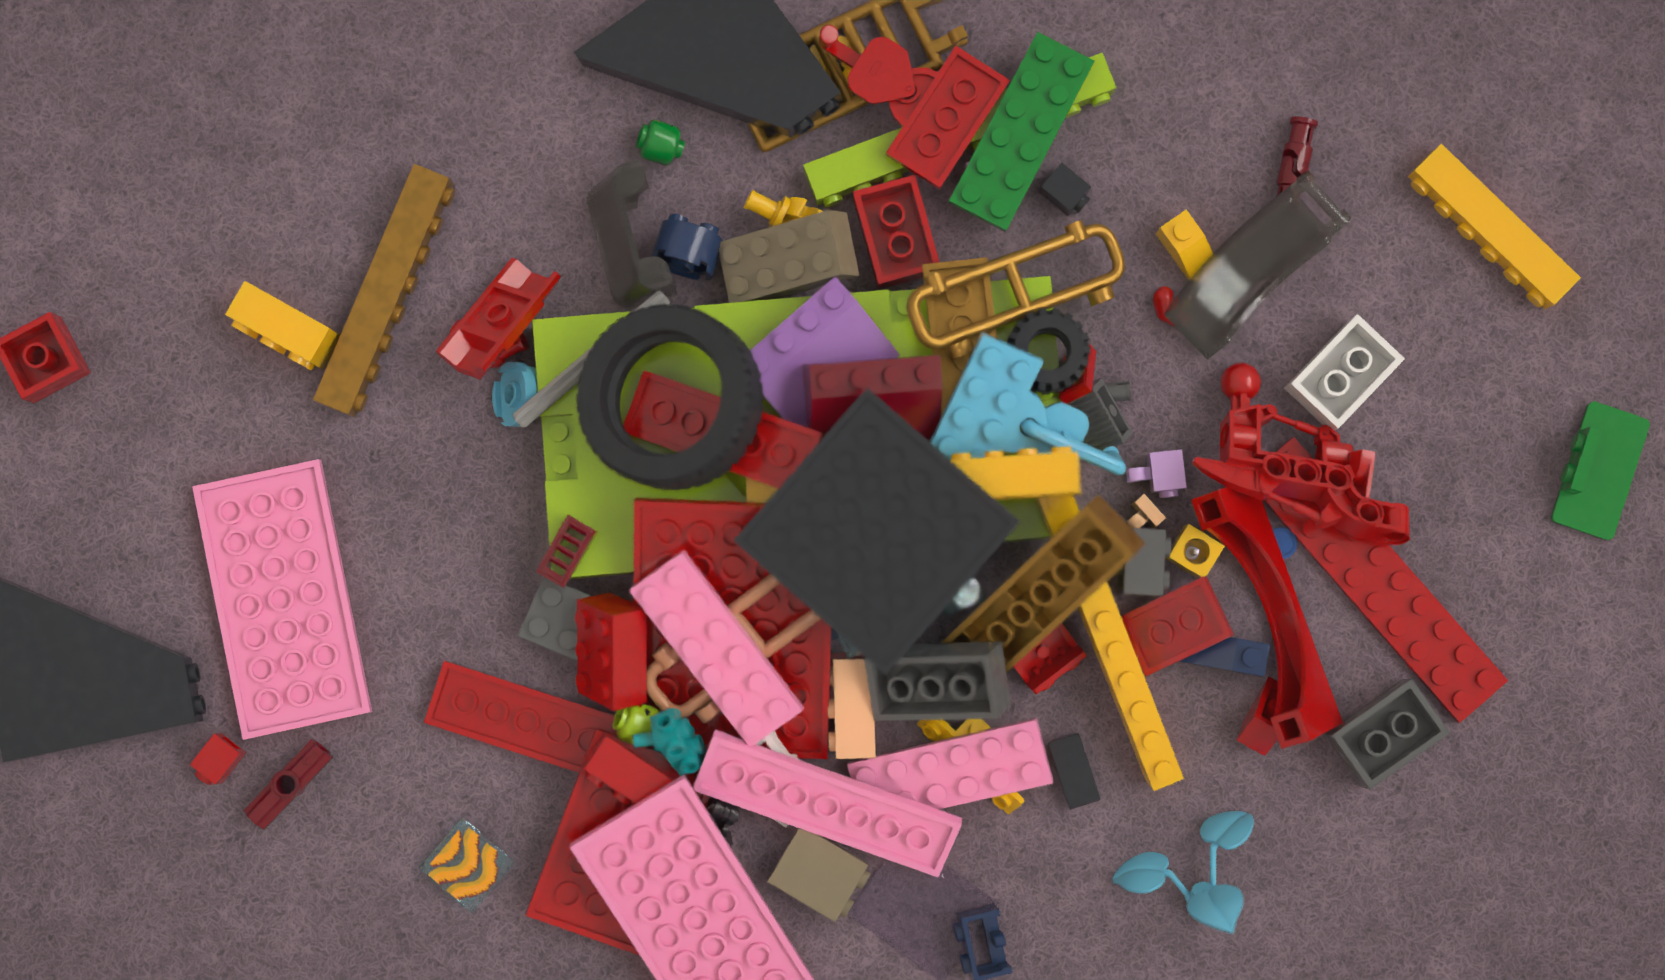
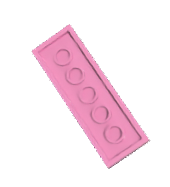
(716, 648)
(962, 766)

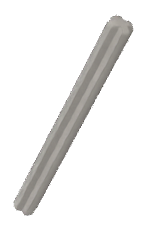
(565, 380)

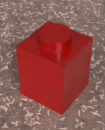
(217, 759)

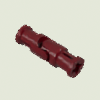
(1296, 152)

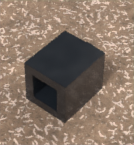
(1066, 190)

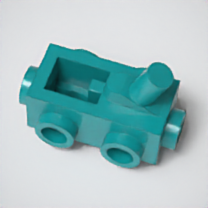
(675, 740)

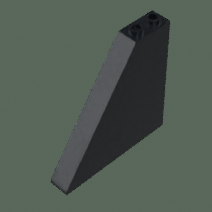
(721, 57)
(83, 679)

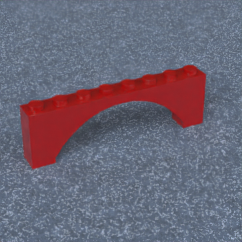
(1304, 697)

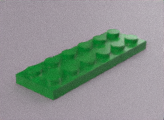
(1021, 132)

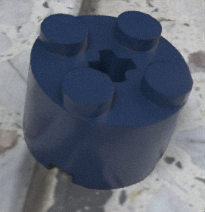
(688, 247)

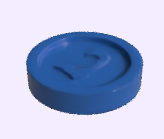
(1286, 541)

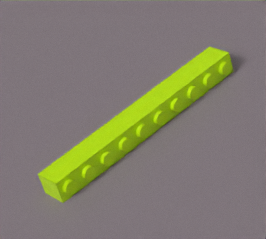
(867, 163)

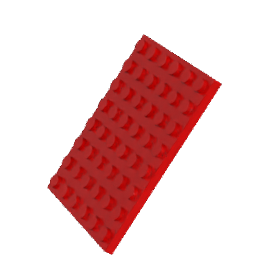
(707, 534)

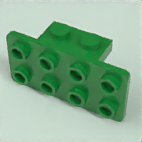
(1600, 470)

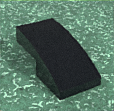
(1074, 771)

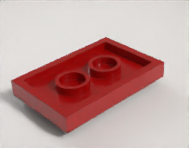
(1176, 626)

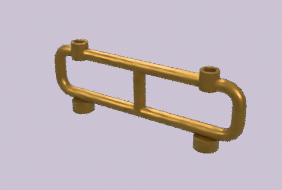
(960, 342)

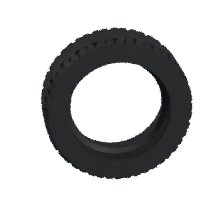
(604, 378)

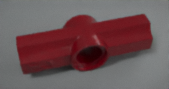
(274, 798)

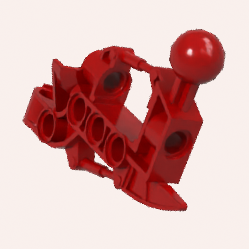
(1247, 467)

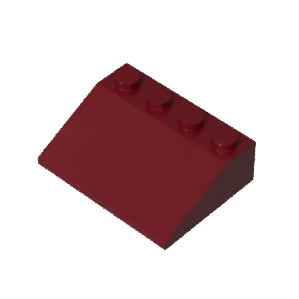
(904, 384)

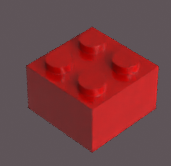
(42, 357)

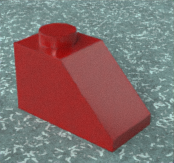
(1257, 727)

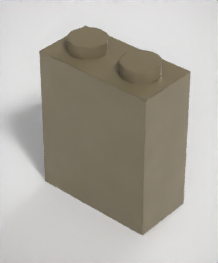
(819, 874)

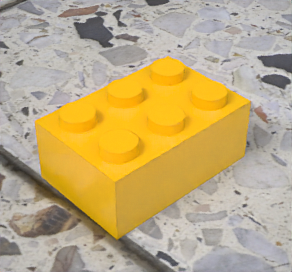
(282, 327)

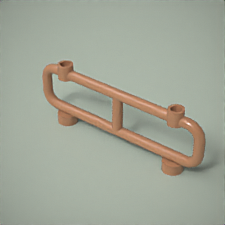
(702, 702)

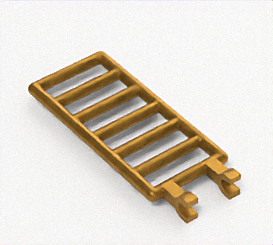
(932, 49)

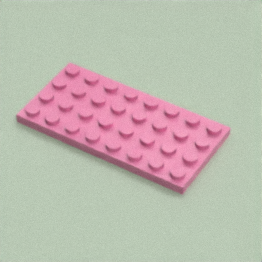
(282, 599)
(685, 893)

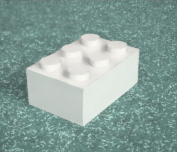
(1344, 373)

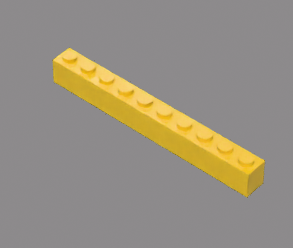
(999, 475)
(1120, 666)

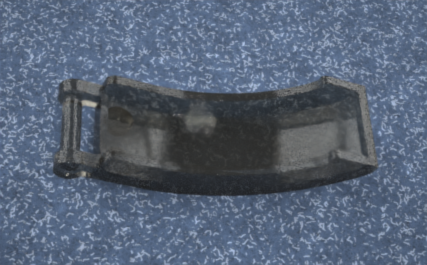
(1253, 265)

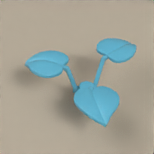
(1207, 902)

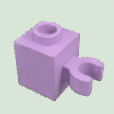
(1163, 471)

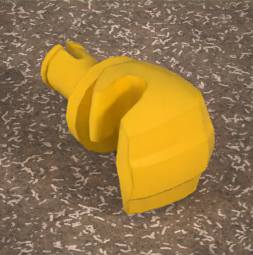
(781, 211)

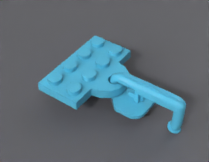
(997, 400)

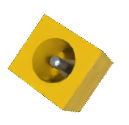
(1194, 551)

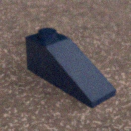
(1234, 656)

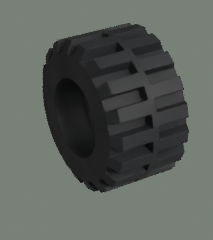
(1068, 332)

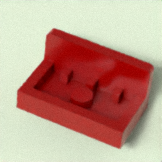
(1049, 660)

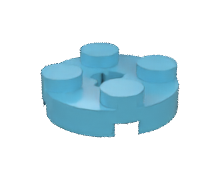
(513, 390)

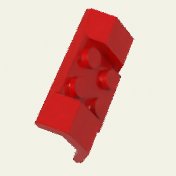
(496, 319)

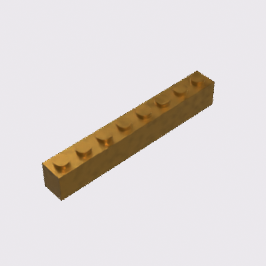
(384, 291)

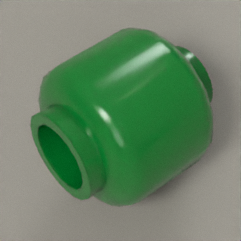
(659, 142)

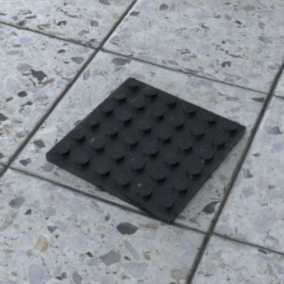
(876, 531)

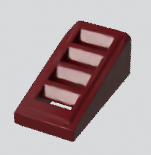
(555, 546)

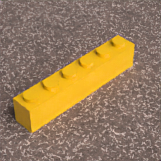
(1493, 228)

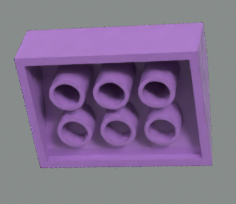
(820, 331)

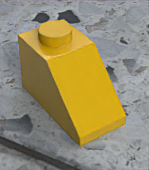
(1185, 243)

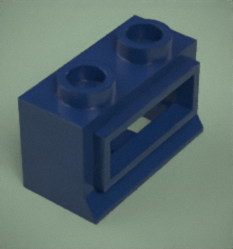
(995, 942)

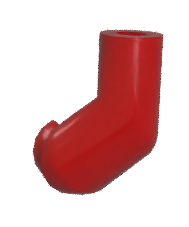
(1161, 302)

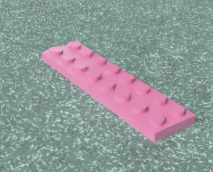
(827, 803)

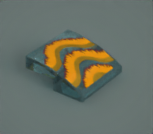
(466, 865)

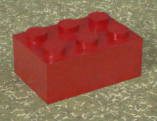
(895, 231)
(611, 651)

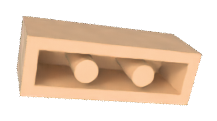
(851, 710)

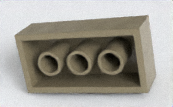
(789, 257)

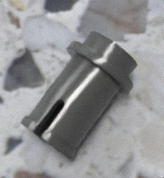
(1120, 390)

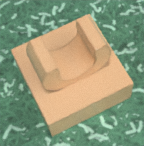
(1146, 513)

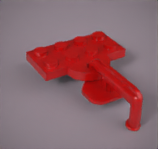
(941, 114)

